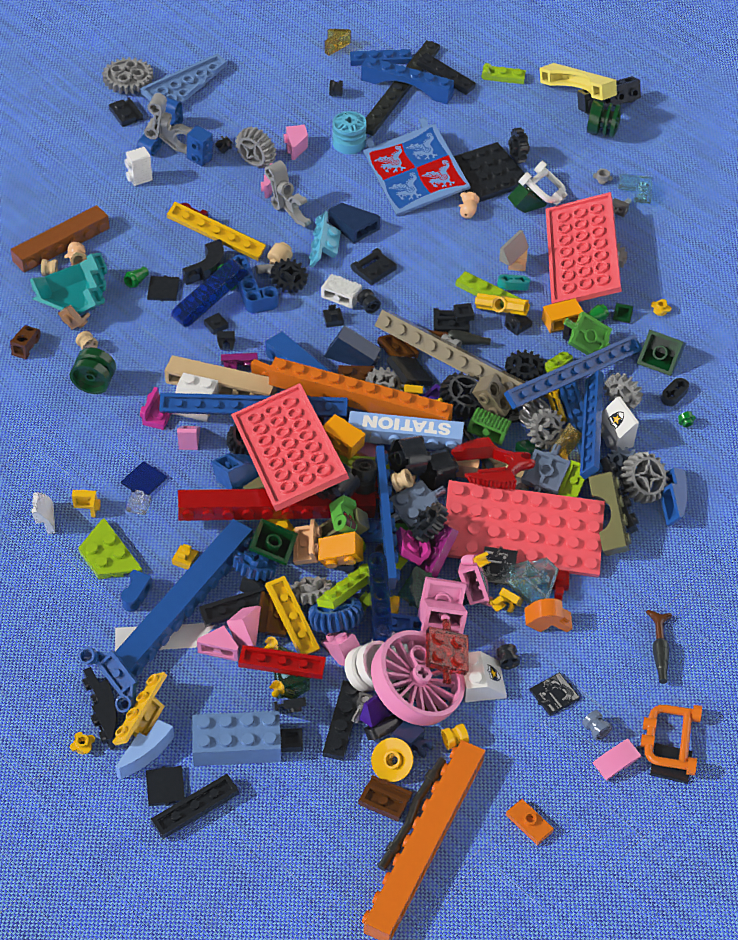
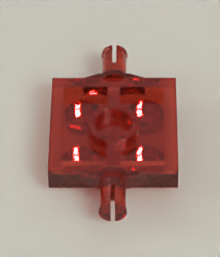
(447, 651)

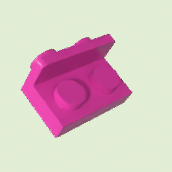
(150, 412)
(411, 548)

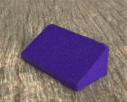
(374, 711)

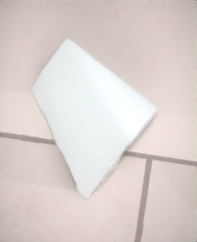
(43, 511)

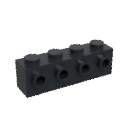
(627, 91)

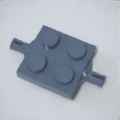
(548, 471)
(414, 501)

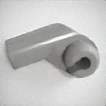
(266, 268)

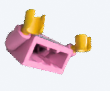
(477, 589)

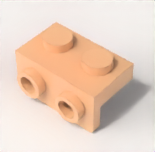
(306, 543)

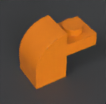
(546, 613)

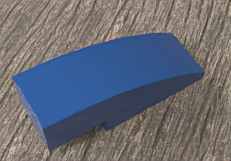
(674, 496)

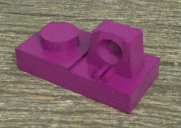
(232, 360)

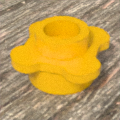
(660, 307)
(82, 748)

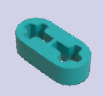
(513, 282)

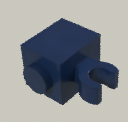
(414, 737)

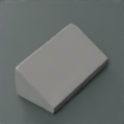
(513, 248)

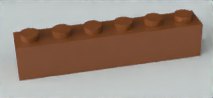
(57, 239)

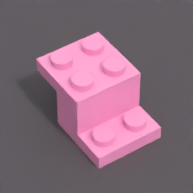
(441, 601)

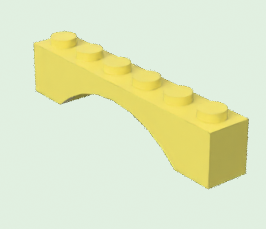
(597, 85)

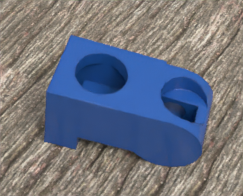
(137, 590)

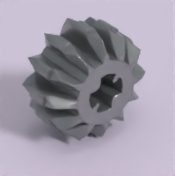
(529, 408)

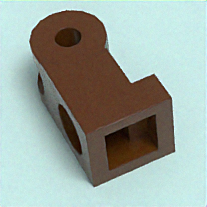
(24, 341)

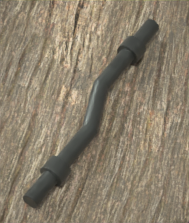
(394, 847)

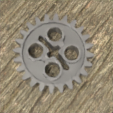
(127, 75)

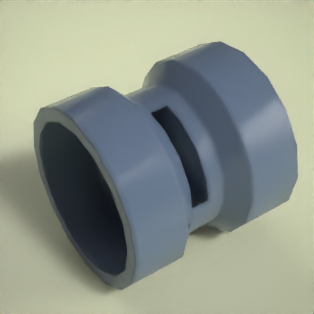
(596, 725)

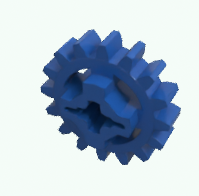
(254, 565)

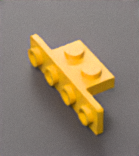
(144, 713)

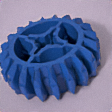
(336, 620)

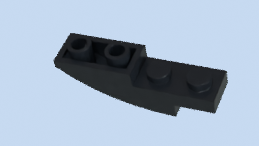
(103, 707)

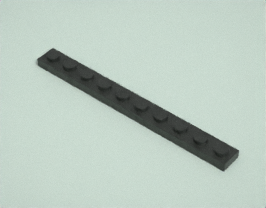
(396, 91)

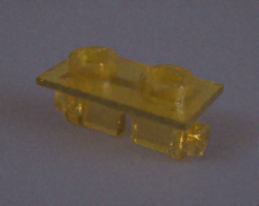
(567, 440)

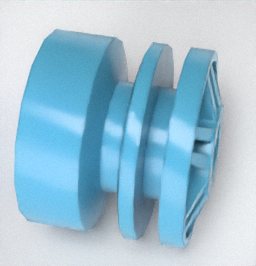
(349, 132)

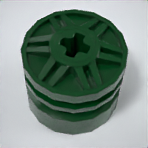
(604, 118)

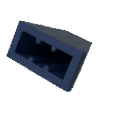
(353, 222)
(352, 349)

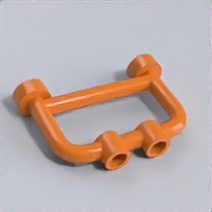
(647, 741)

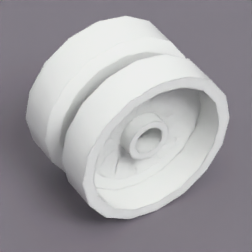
(359, 666)

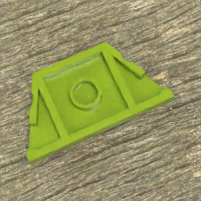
(107, 553)

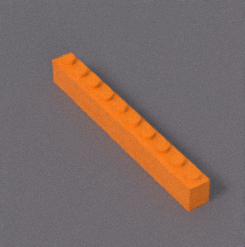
(360, 393)
(424, 842)

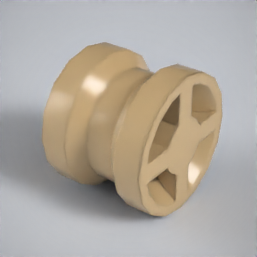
(48, 267)
(86, 340)
(402, 480)

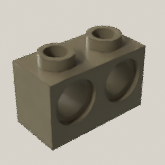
(491, 395)

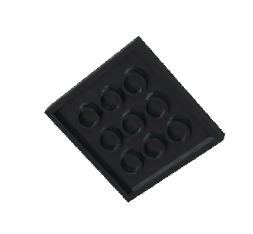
(489, 171)

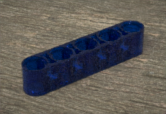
(208, 293)
(379, 589)

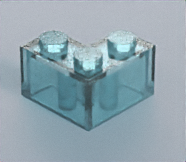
(532, 579)

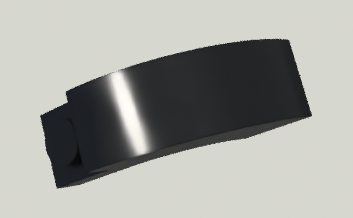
(203, 270)

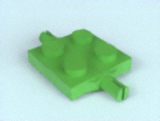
(588, 333)

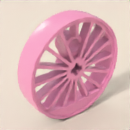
(417, 677)

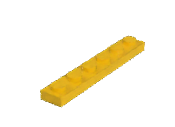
(216, 230)

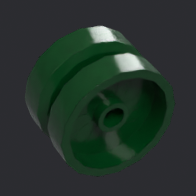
(93, 370)

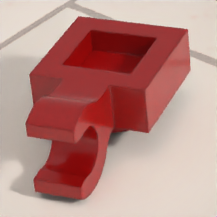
(561, 584)

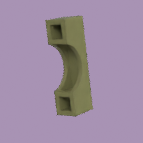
(614, 537)

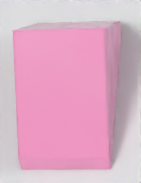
(188, 437)
(245, 626)
(218, 644)

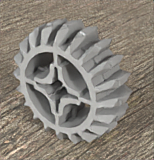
(255, 147)
(649, 471)

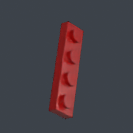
(282, 662)

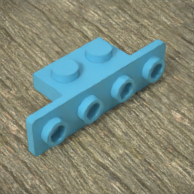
(325, 239)

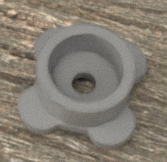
(602, 176)

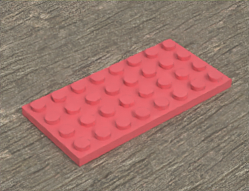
(583, 249)
(289, 447)
(528, 522)

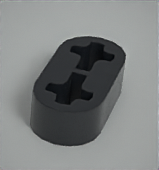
(672, 389)
(383, 728)

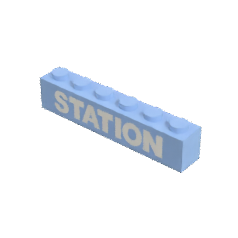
(386, 428)

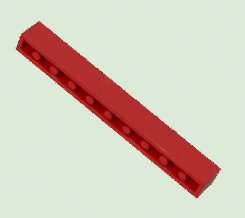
(256, 504)

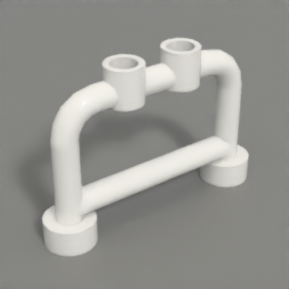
(542, 171)

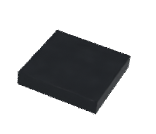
(409, 371)

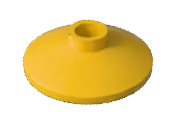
(382, 759)

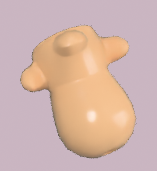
(469, 204)
(76, 253)

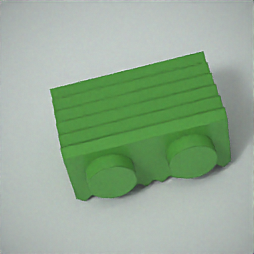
(489, 425)

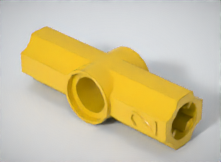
(511, 305)

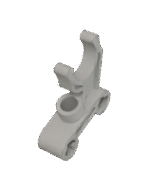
(160, 125)
(283, 191)

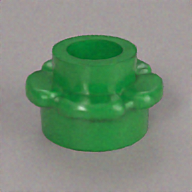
(686, 419)

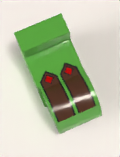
(342, 514)

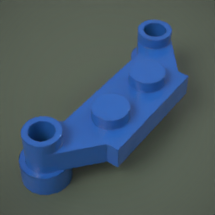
(116, 673)

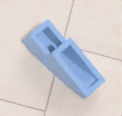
(145, 749)

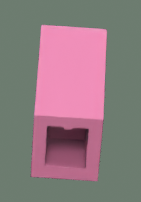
(296, 140)
(339, 645)

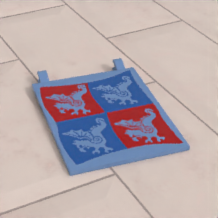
(415, 168)

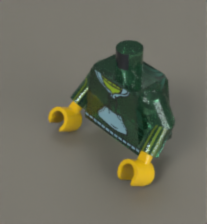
(286, 685)

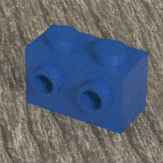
(199, 146)

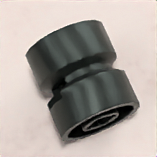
(366, 471)

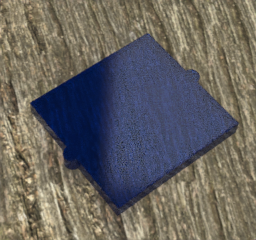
(144, 478)

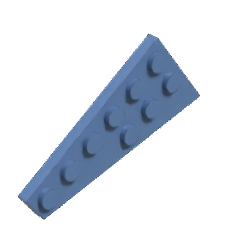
(186, 81)

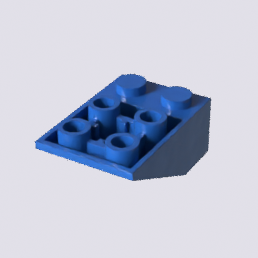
(234, 470)

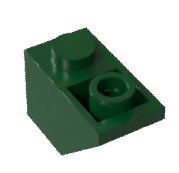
(526, 199)

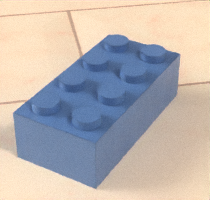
(236, 738)

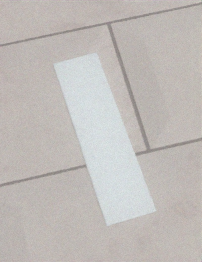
(184, 638)

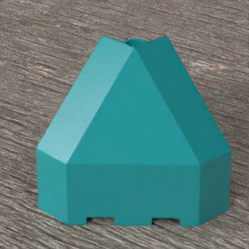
(75, 286)

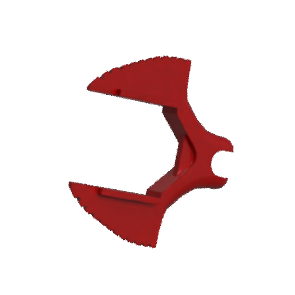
(493, 477)

